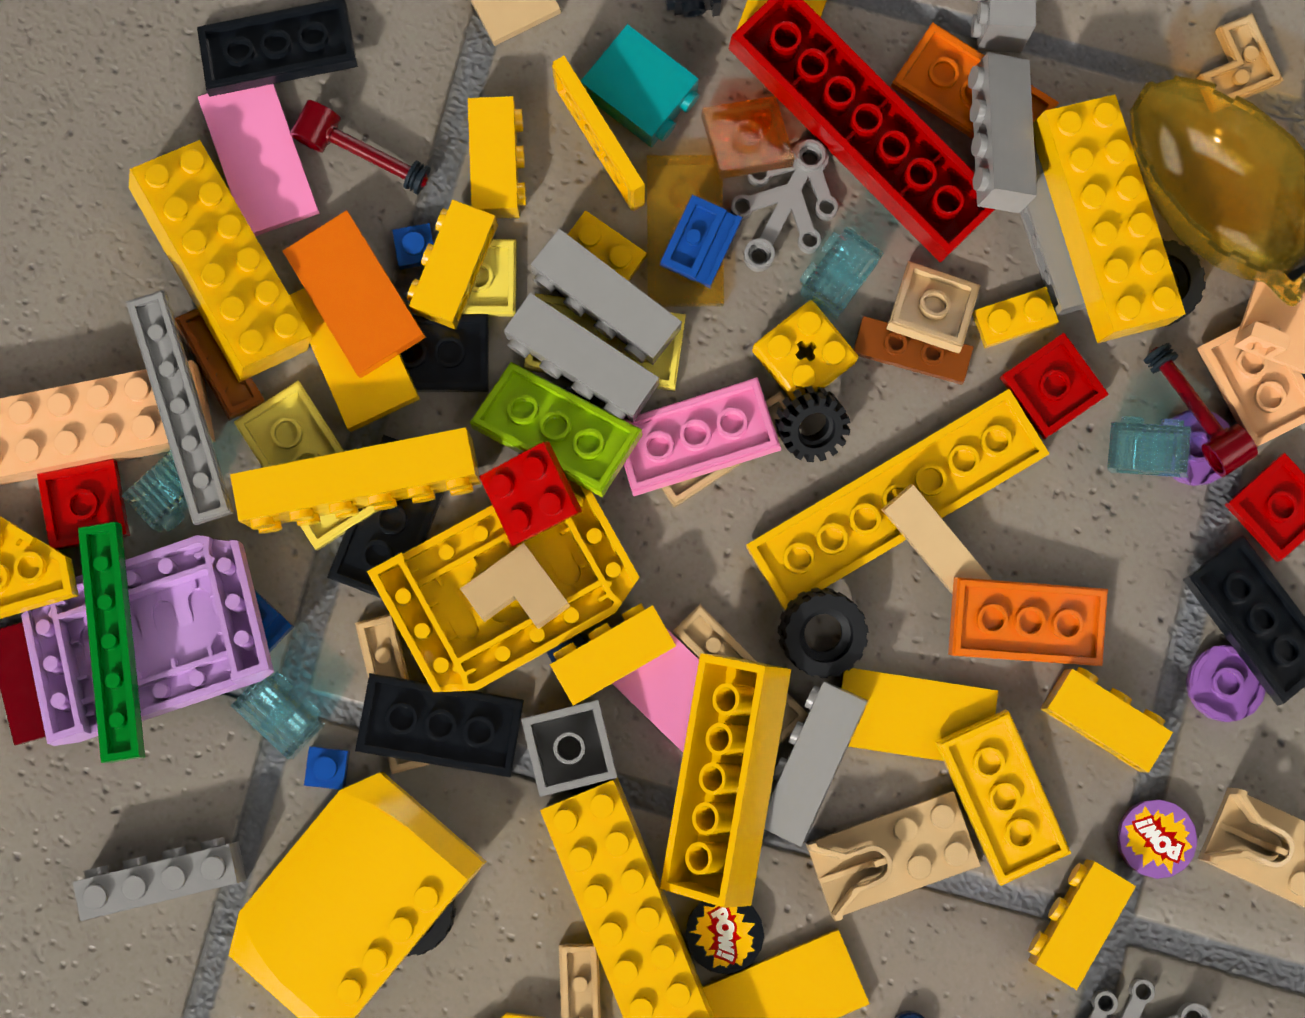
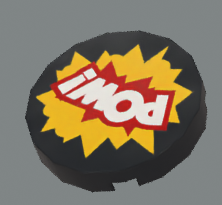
(724, 937)

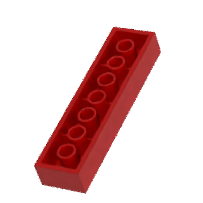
(861, 123)

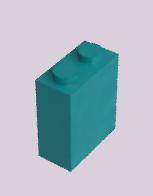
(641, 86)

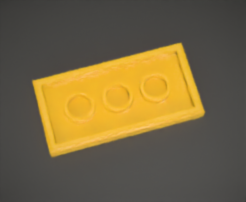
(598, 134)
(357, 398)
(913, 713)
(1003, 797)
(797, 983)

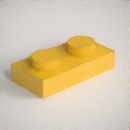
(608, 245)
(1015, 317)

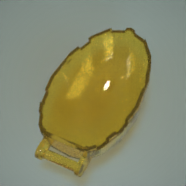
(1223, 180)

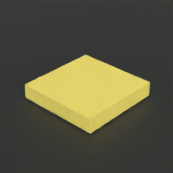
(496, 282)

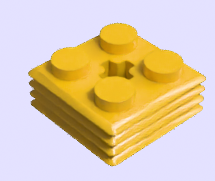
(807, 329)

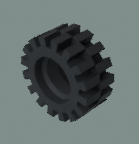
(821, 441)

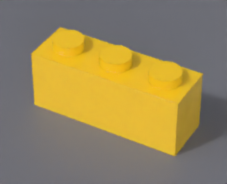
(496, 156)
(452, 263)
(611, 653)
(1107, 719)
(1080, 922)

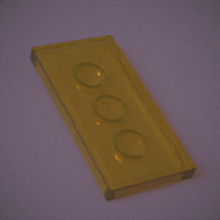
(669, 189)

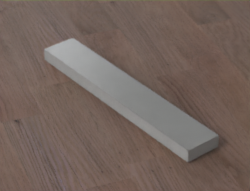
(179, 407)

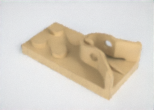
(1258, 845)
(892, 854)

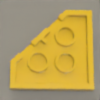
(31, 572)

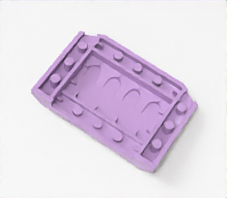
(191, 636)

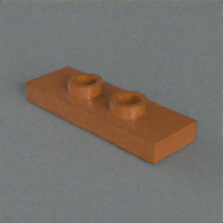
(909, 353)
(233, 396)

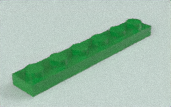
(111, 643)

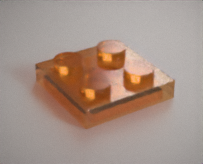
(747, 137)

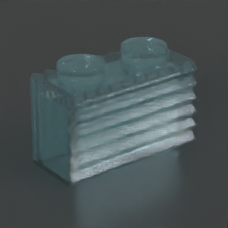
(841, 271)
(1150, 447)
(159, 496)
(279, 714)

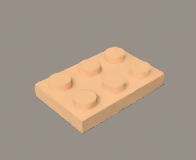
(1259, 392)

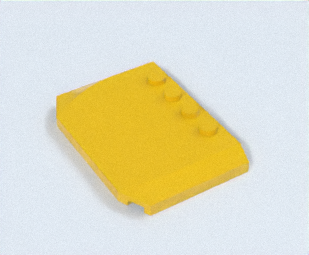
(448, 634)
(351, 900)

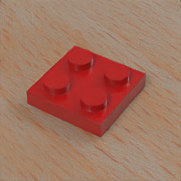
(1054, 385)
(530, 493)
(80, 499)
(1273, 507)

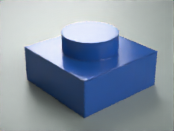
(411, 244)
(326, 768)

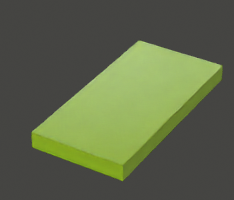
(532, 410)

